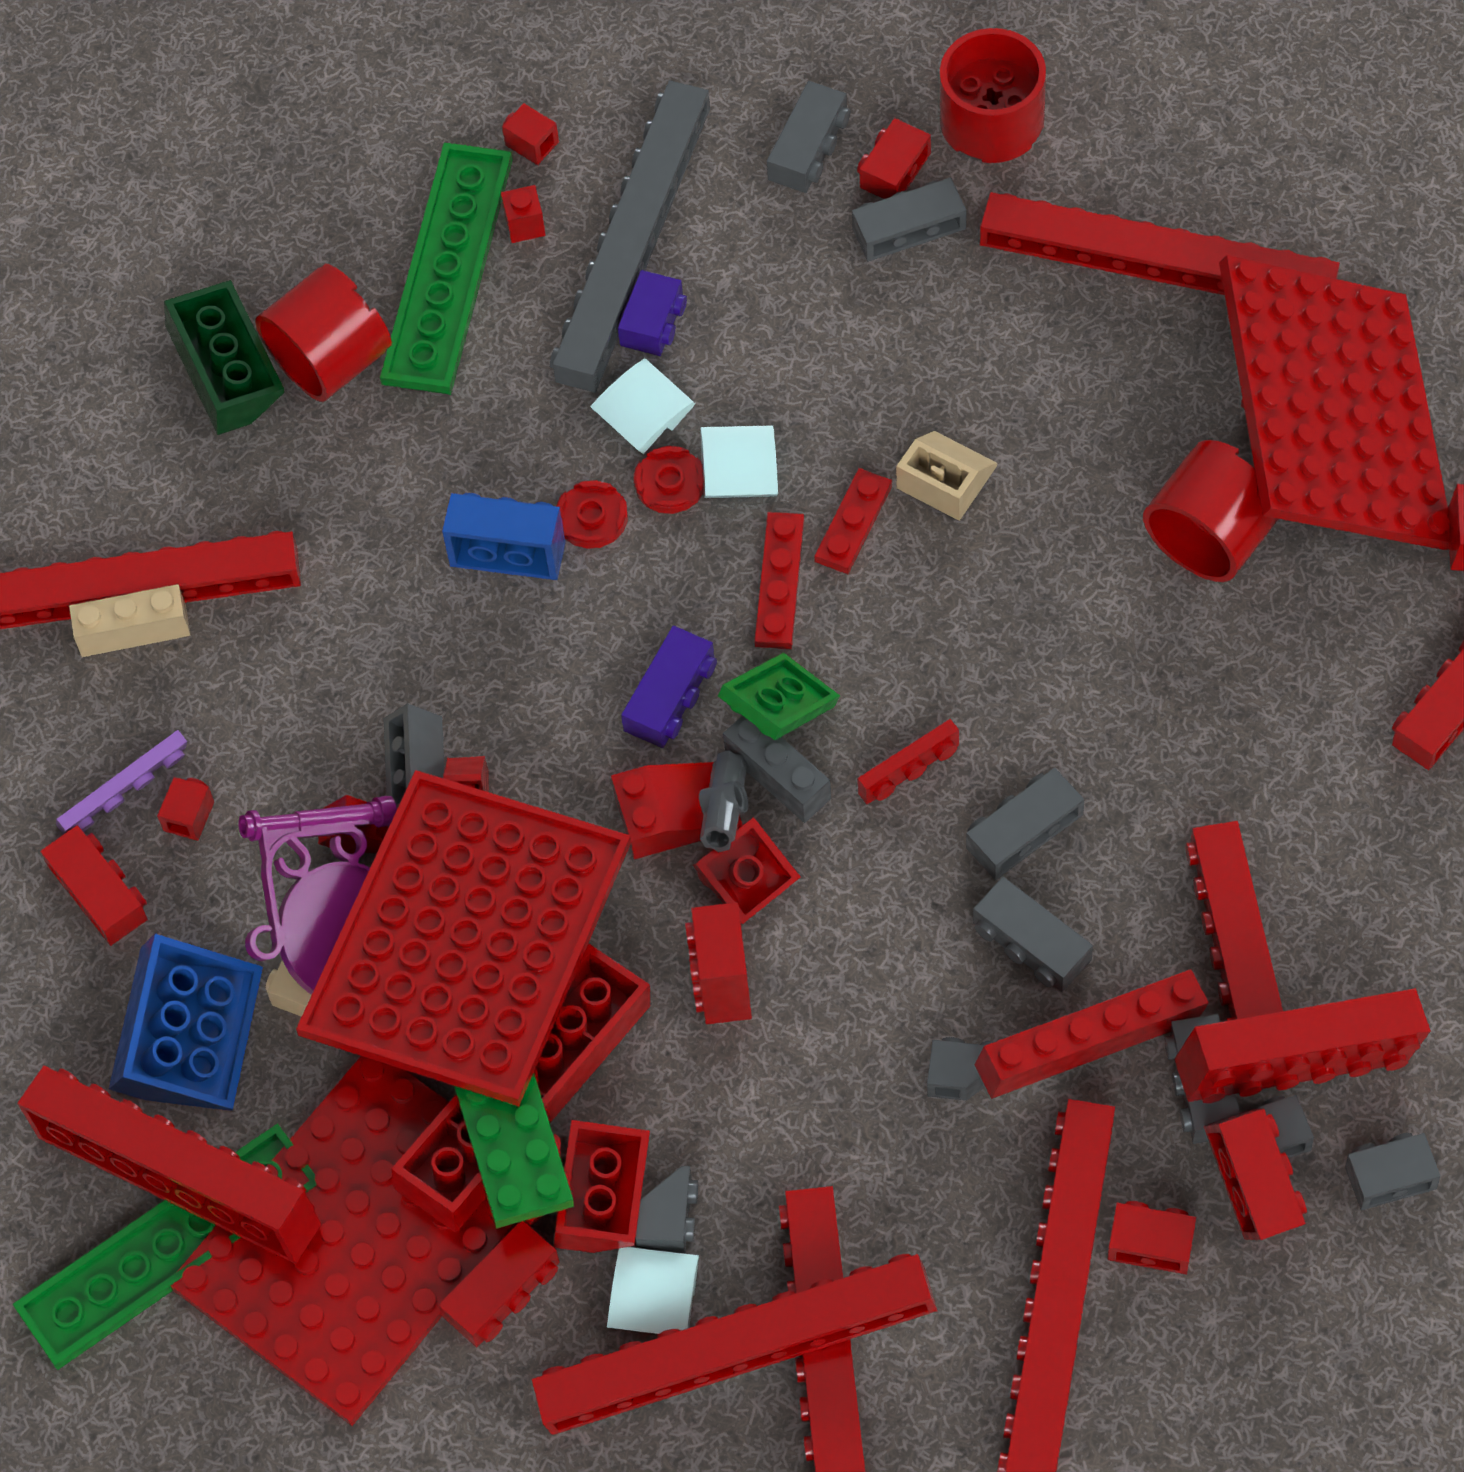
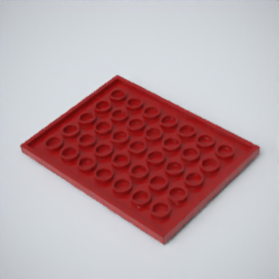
(1335, 404)
(465, 937)
(373, 1268)

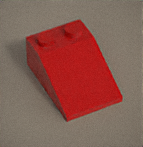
(662, 805)

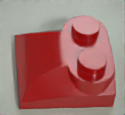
(748, 872)

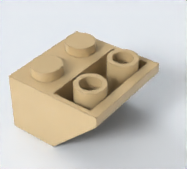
(943, 473)

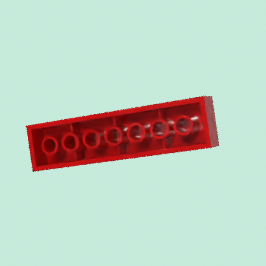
(595, 1016)
(170, 1163)

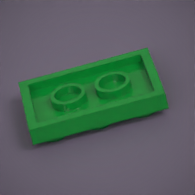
(778, 696)

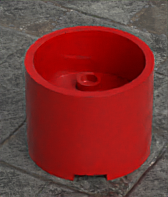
(992, 94)
(323, 332)
(1209, 512)

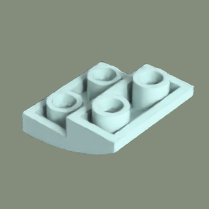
(642, 405)
(739, 461)
(652, 1290)

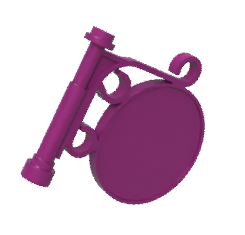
(319, 898)

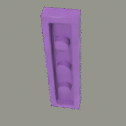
(135, 775)

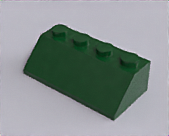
(222, 355)

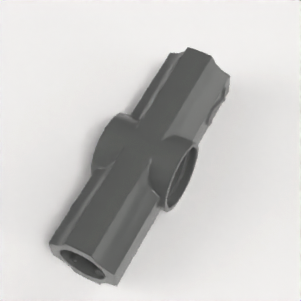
(723, 801)

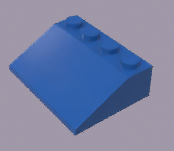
(185, 1025)

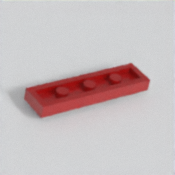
(779, 580)

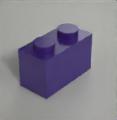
(651, 313)

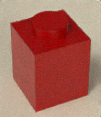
(530, 133)
(523, 214)
(186, 808)

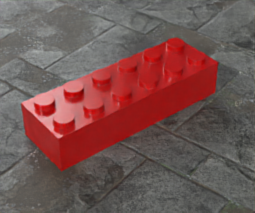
(1301, 1046)

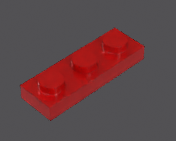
(853, 521)
(909, 762)

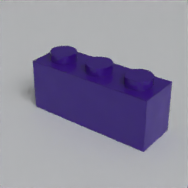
(669, 687)

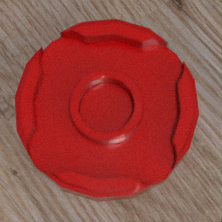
(673, 490)
(593, 525)

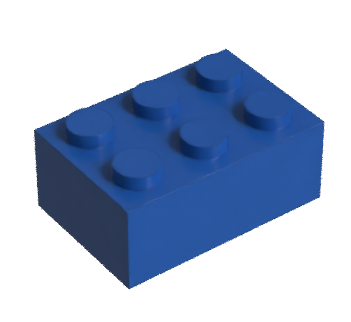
(504, 536)

